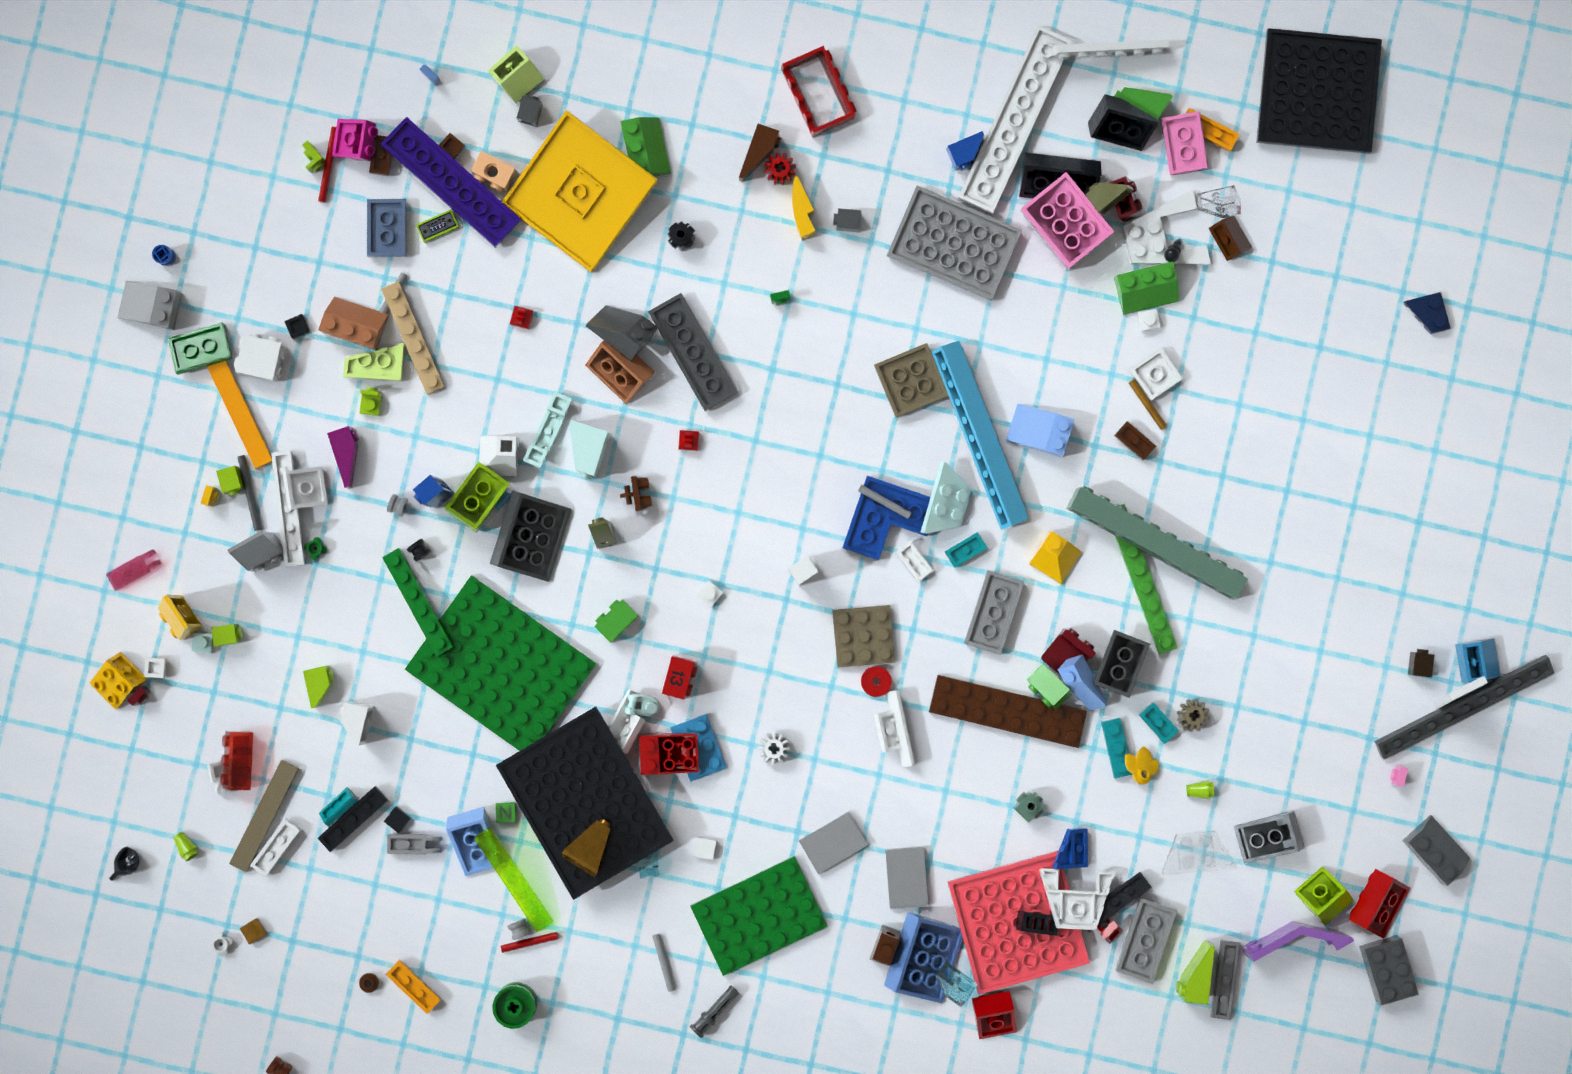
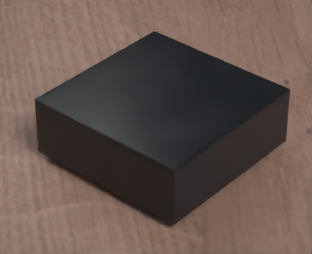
(297, 326)
(397, 819)

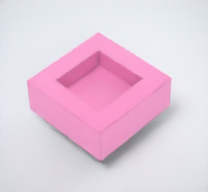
(1398, 776)

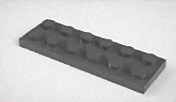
(693, 352)

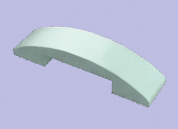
(548, 430)

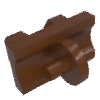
(637, 485)

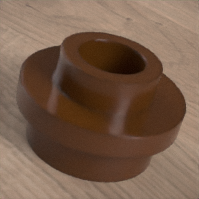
(373, 978)

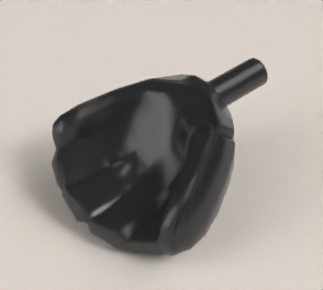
(125, 862)

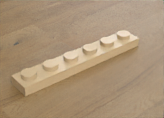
(412, 338)

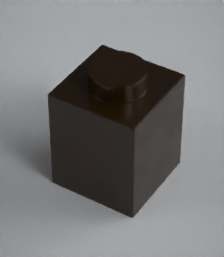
(1421, 663)

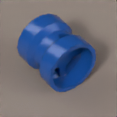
(166, 258)

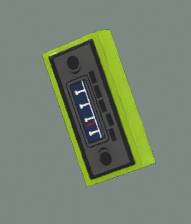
(437, 226)

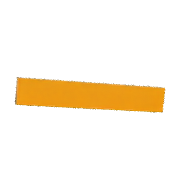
(240, 414)

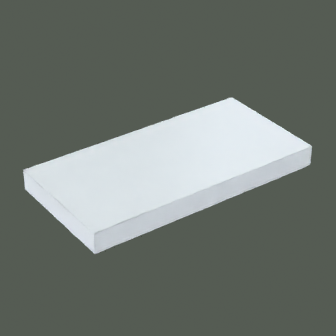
(1466, 689)

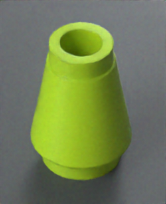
(1201, 790)
(185, 846)

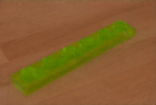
(513, 879)

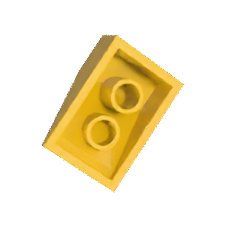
(179, 616)

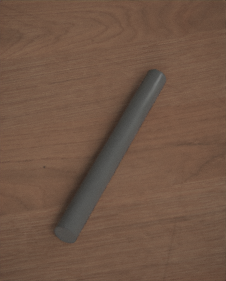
(249, 493)

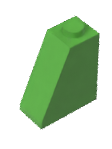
(1147, 101)

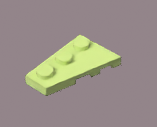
(376, 365)

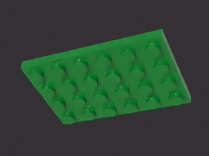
(758, 915)

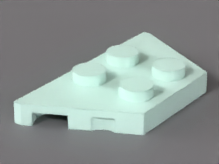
(947, 501)

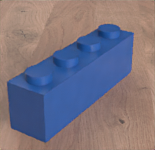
(432, 492)

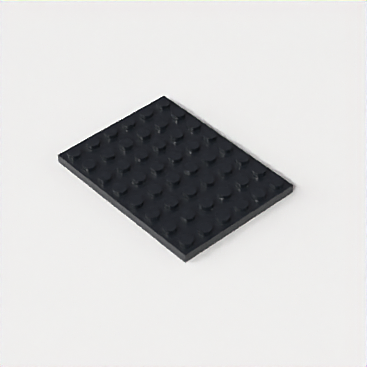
(574, 781)

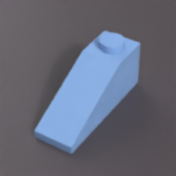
(1080, 681)

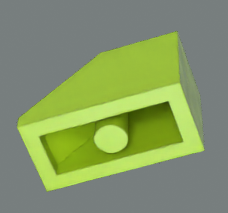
(318, 684)

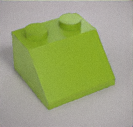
(1324, 896)

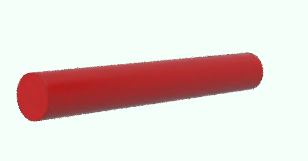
(529, 942)

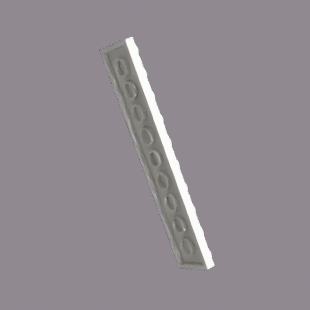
(1013, 121)

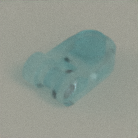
(649, 871)

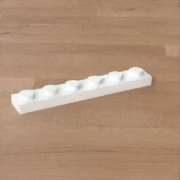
(1104, 49)
(289, 519)

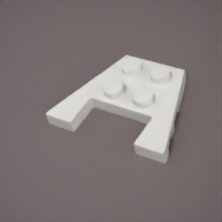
(1076, 908)

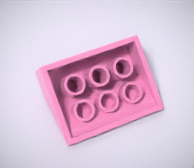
(1066, 221)

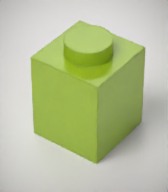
(230, 480)
(227, 634)

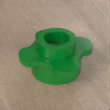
(309, 547)

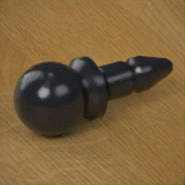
(1173, 252)

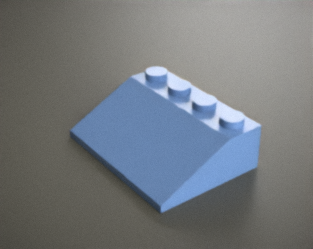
(920, 955)

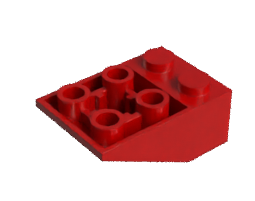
(668, 753)

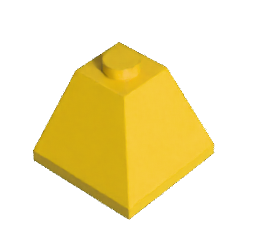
(1055, 557)

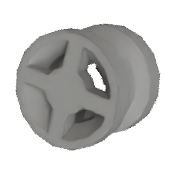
(397, 505)
(519, 929)

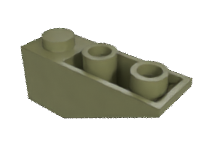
(602, 533)

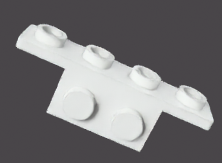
(626, 726)
(893, 729)

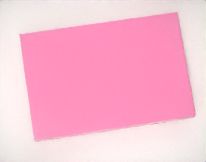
(1184, 143)

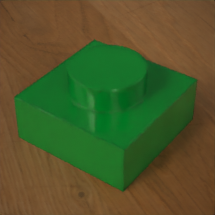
(780, 298)

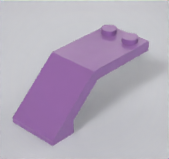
(1258, 949)

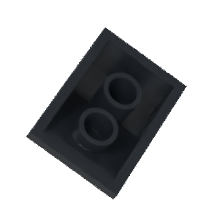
(1121, 123)

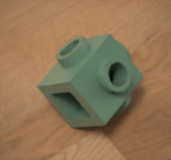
(1022, 806)

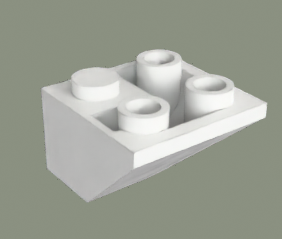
(500, 454)

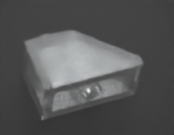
(1220, 202)

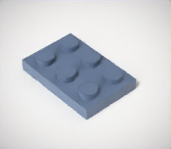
(386, 227)

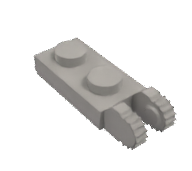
(411, 844)

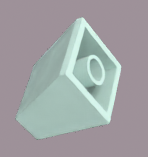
(588, 448)

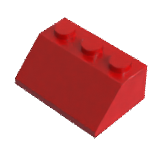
(1379, 903)

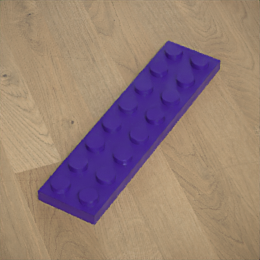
(450, 182)

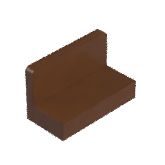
(1230, 237)

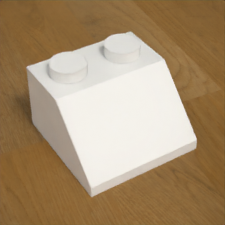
(356, 720)

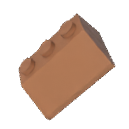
(353, 323)
(618, 372)

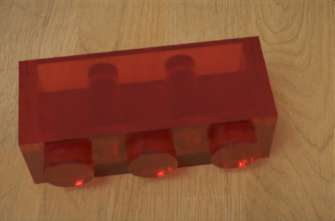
(237, 760)

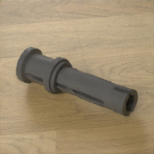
(708, 1018)

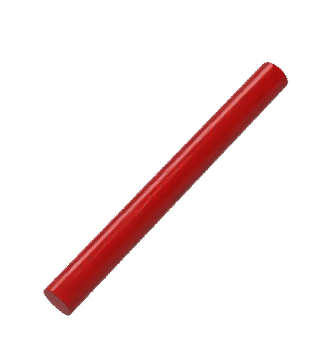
(327, 168)

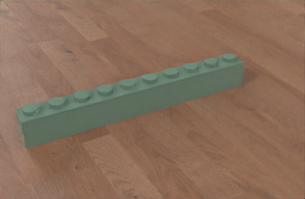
(1157, 543)

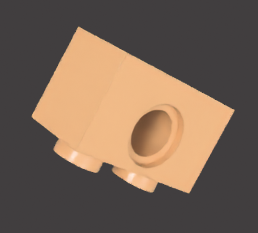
(485, 163)

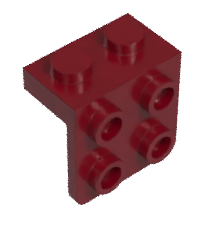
(1066, 646)

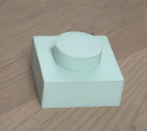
(202, 642)

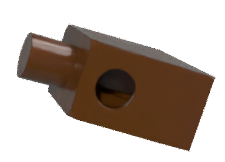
(885, 945)

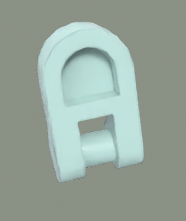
(648, 705)

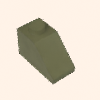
(1107, 195)

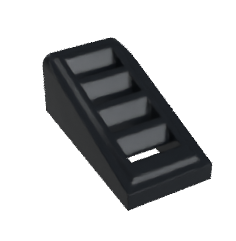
(1025, 920)

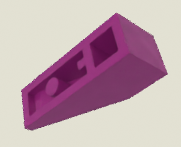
(345, 452)

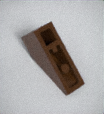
(761, 147)

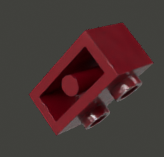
(1130, 206)

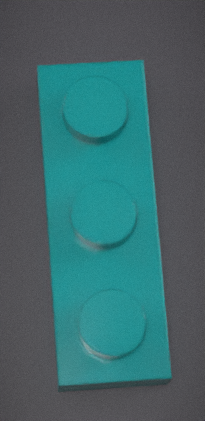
(1116, 746)

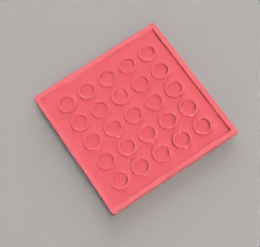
(987, 918)

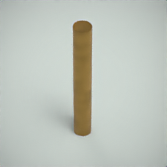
(1147, 404)

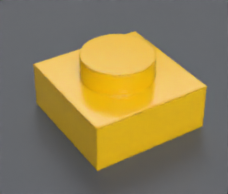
(209, 496)

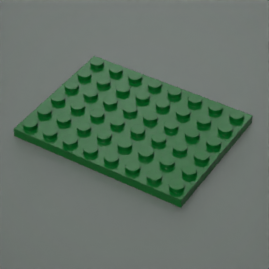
(503, 666)

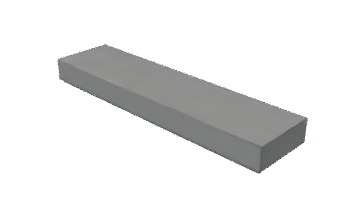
(1225, 979)

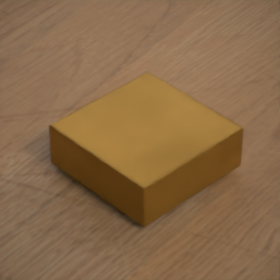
(253, 931)

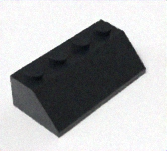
(1042, 170)

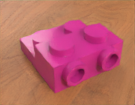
(354, 139)

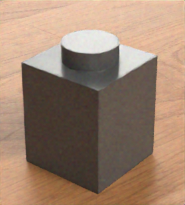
(529, 110)
(847, 220)

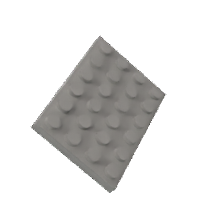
(954, 243)

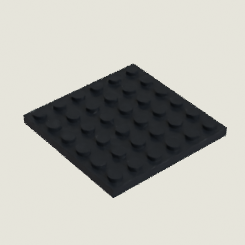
(1319, 91)

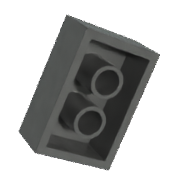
(1389, 970)

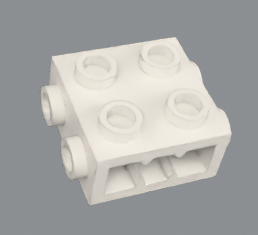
(260, 357)

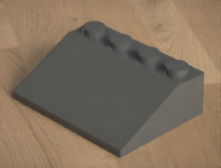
(530, 536)

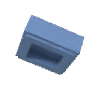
(427, 72)

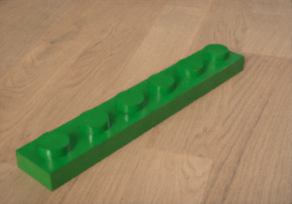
(418, 602)

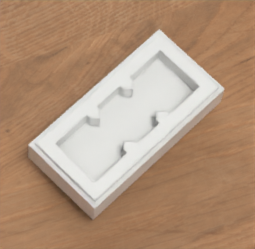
(914, 561)

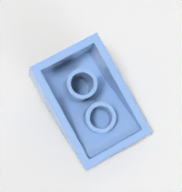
(1040, 430)
(461, 832)

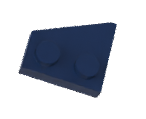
(1430, 311)

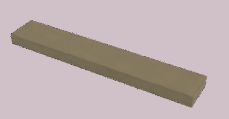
(264, 816)

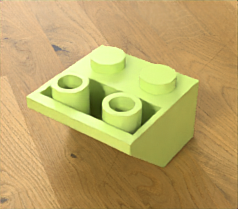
(516, 74)

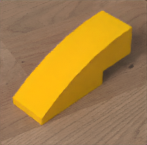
(802, 210)

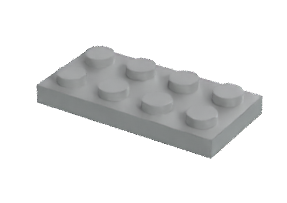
(994, 612)
(1146, 940)

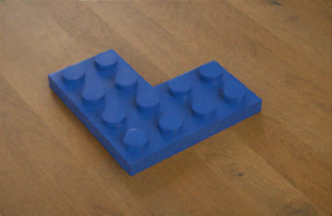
(873, 520)

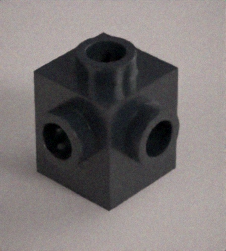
(684, 242)

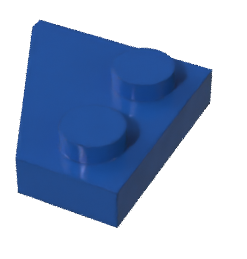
(1073, 850)

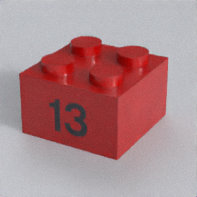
(678, 677)

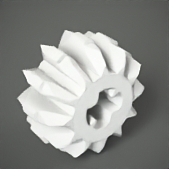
(768, 752)

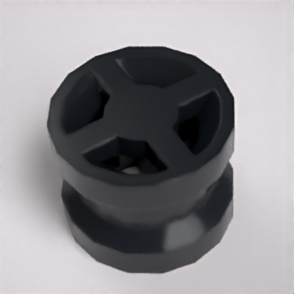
(418, 550)

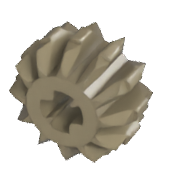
(1190, 709)

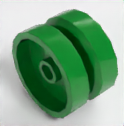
(512, 1016)

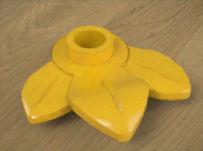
(1141, 763)

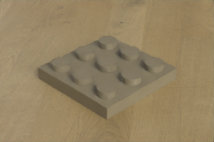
(911, 380)
(863, 636)

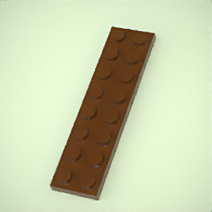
(1007, 711)

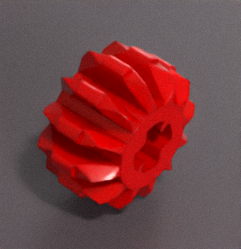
(772, 170)

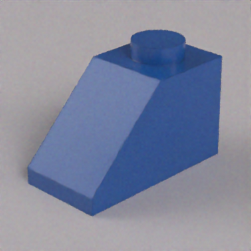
(964, 151)

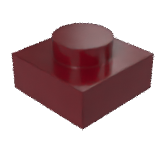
(140, 696)

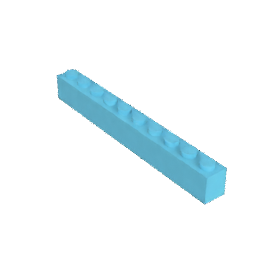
(980, 434)

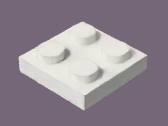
(1155, 374)
(305, 488)

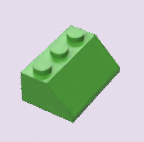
(646, 144)
(1147, 288)

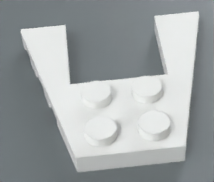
(1147, 239)

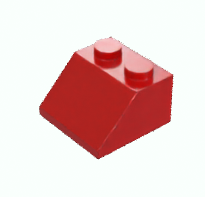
(994, 1015)

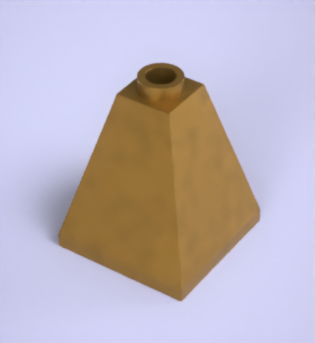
(588, 848)

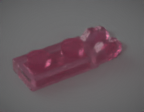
(132, 570)

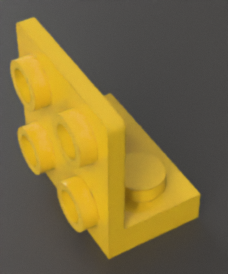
(117, 679)

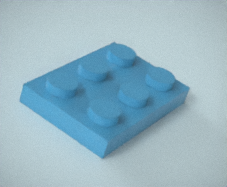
(709, 754)

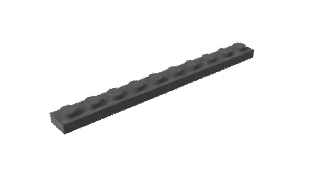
(1464, 707)

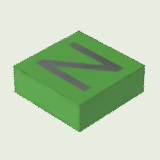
(505, 812)

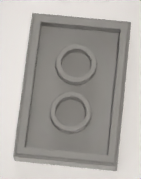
(833, 842)
(906, 877)

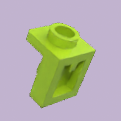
(312, 154)
(370, 401)

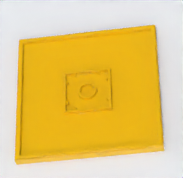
(579, 191)

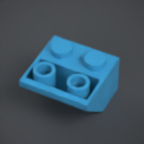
(1477, 660)

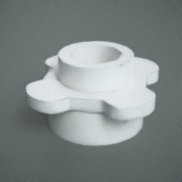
(215, 946)

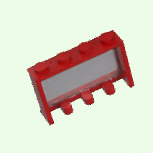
(818, 90)

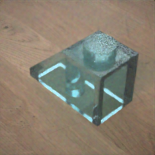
(955, 984)

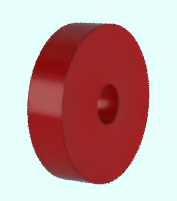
(876, 690)

